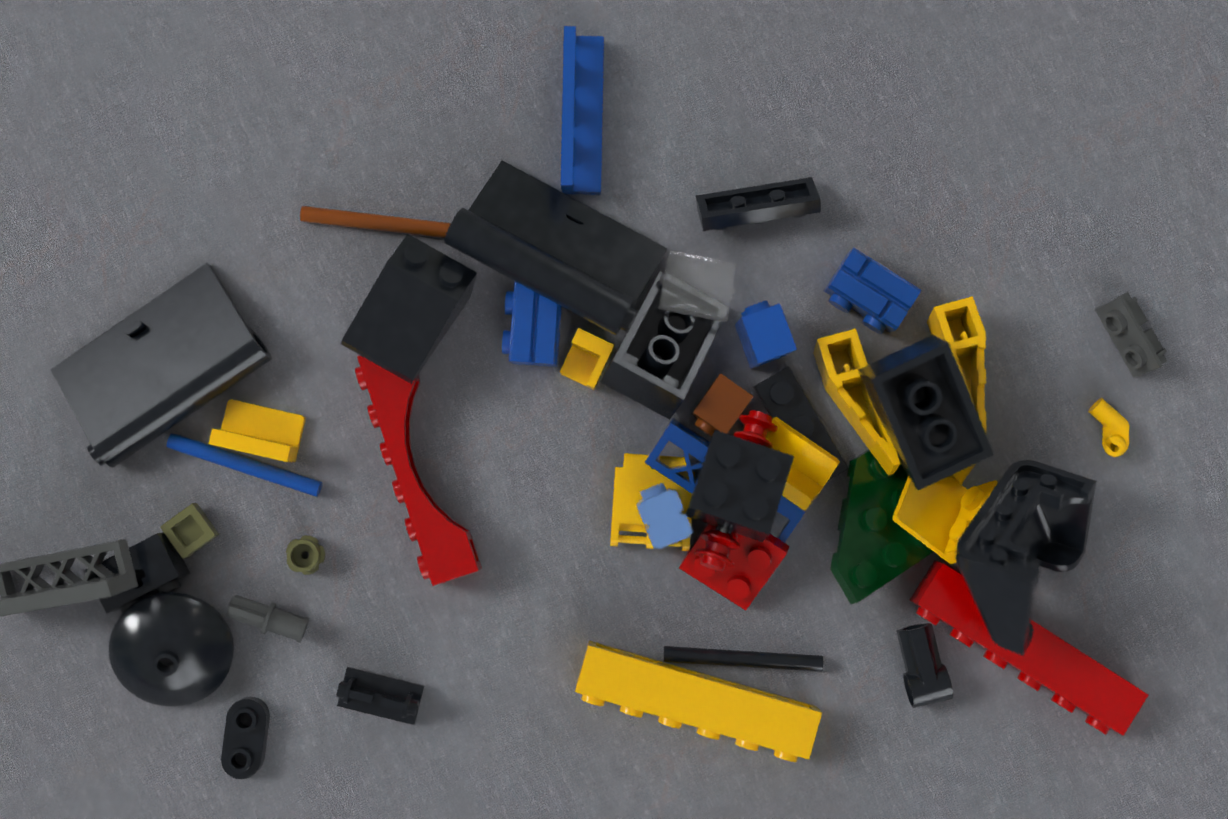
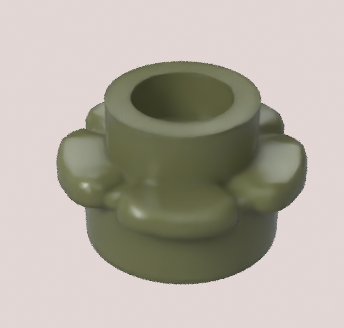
(297, 562)

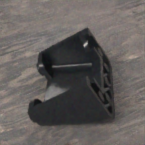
(1027, 522)

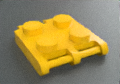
(628, 483)

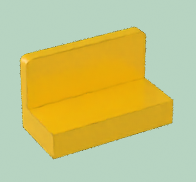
(259, 431)
(810, 466)

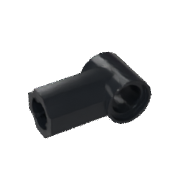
(925, 676)

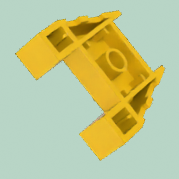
(842, 356)

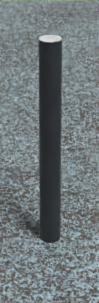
(743, 658)

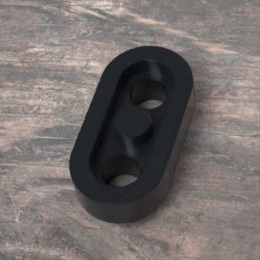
(245, 739)

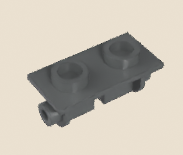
(1138, 348)

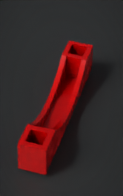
(444, 543)

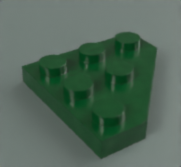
(870, 543)

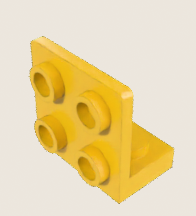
(940, 512)

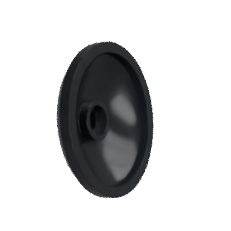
(176, 629)

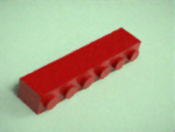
(1047, 662)

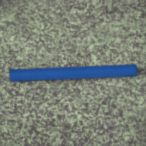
(244, 464)

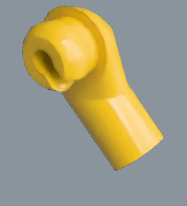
(1114, 428)

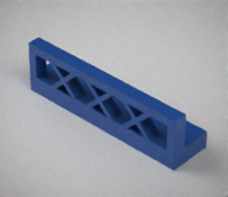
(582, 113)
(697, 446)

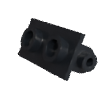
(380, 695)

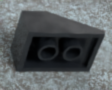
(410, 308)
(660, 355)
(927, 410)

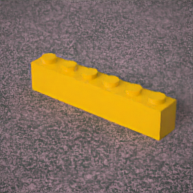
(699, 701)

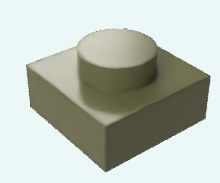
(189, 530)

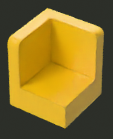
(587, 359)

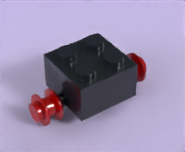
(738, 488)

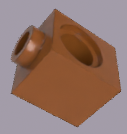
(721, 406)

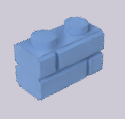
(662, 513)

